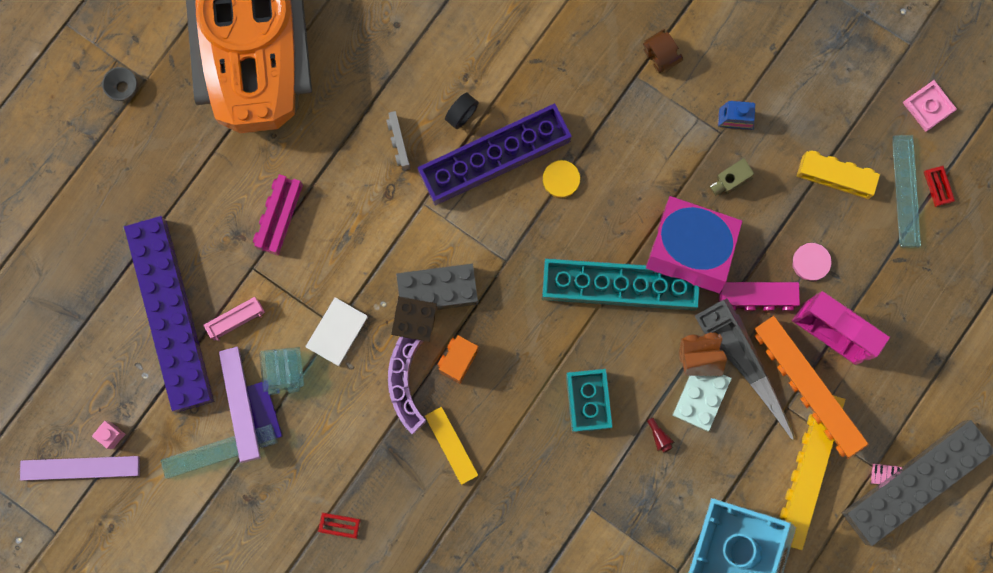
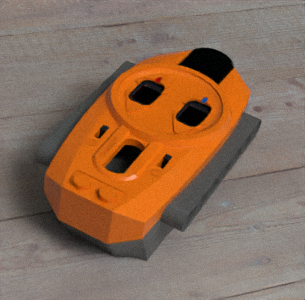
(249, 60)

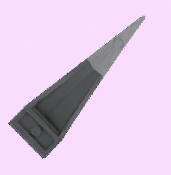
(741, 352)

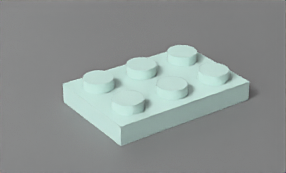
(701, 400)

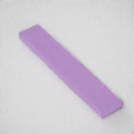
(239, 405)
(80, 468)

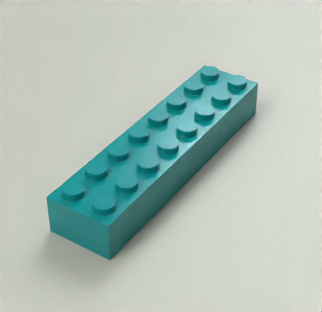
(615, 285)

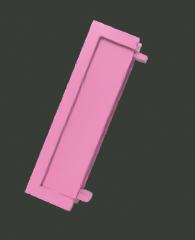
(234, 318)

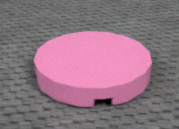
(811, 262)

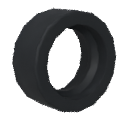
(461, 110)

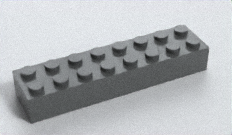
(918, 482)

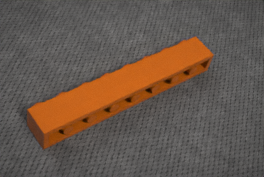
(811, 388)

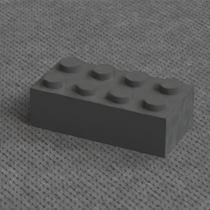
(445, 286)

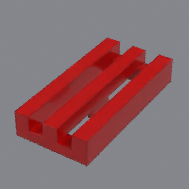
(932, 188)
(332, 532)

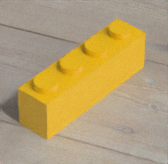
(838, 175)

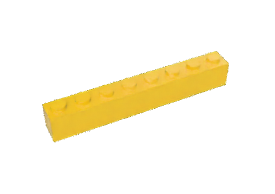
(807, 479)

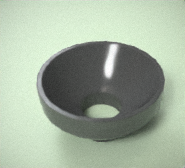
(114, 78)

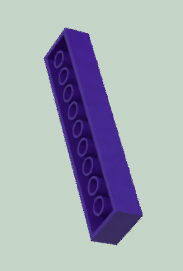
(169, 314)

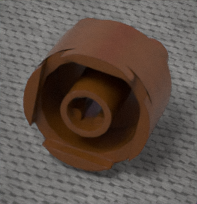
(662, 50)

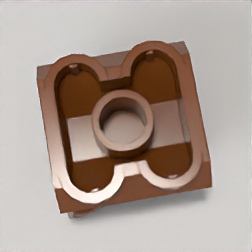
(702, 355)

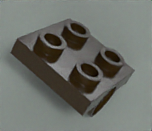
(414, 319)

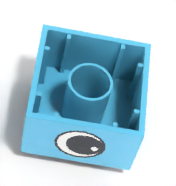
(741, 541)

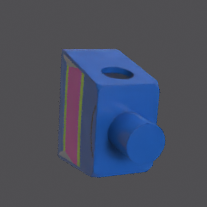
(739, 115)

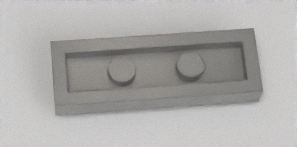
(397, 141)

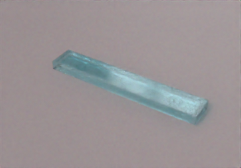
(906, 191)
(212, 453)

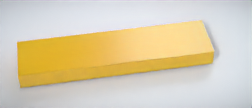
(451, 445)

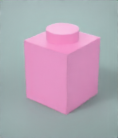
(108, 435)

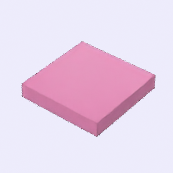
(929, 106)

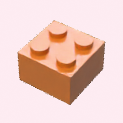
(458, 359)

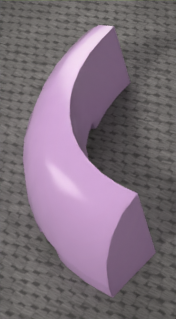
(399, 383)

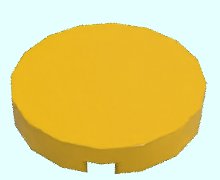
(561, 179)

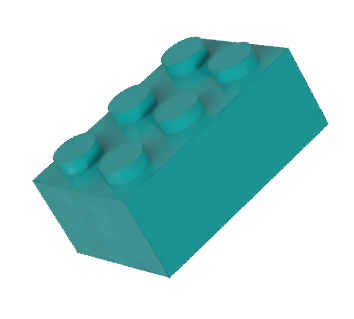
(589, 400)

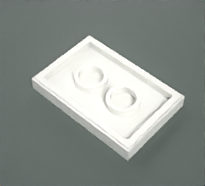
(336, 331)

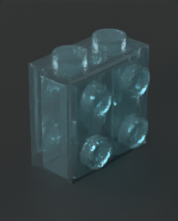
(281, 370)

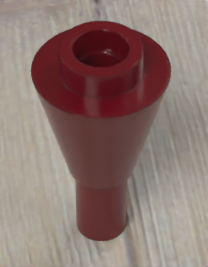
(662, 440)

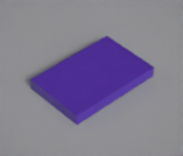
(263, 409)

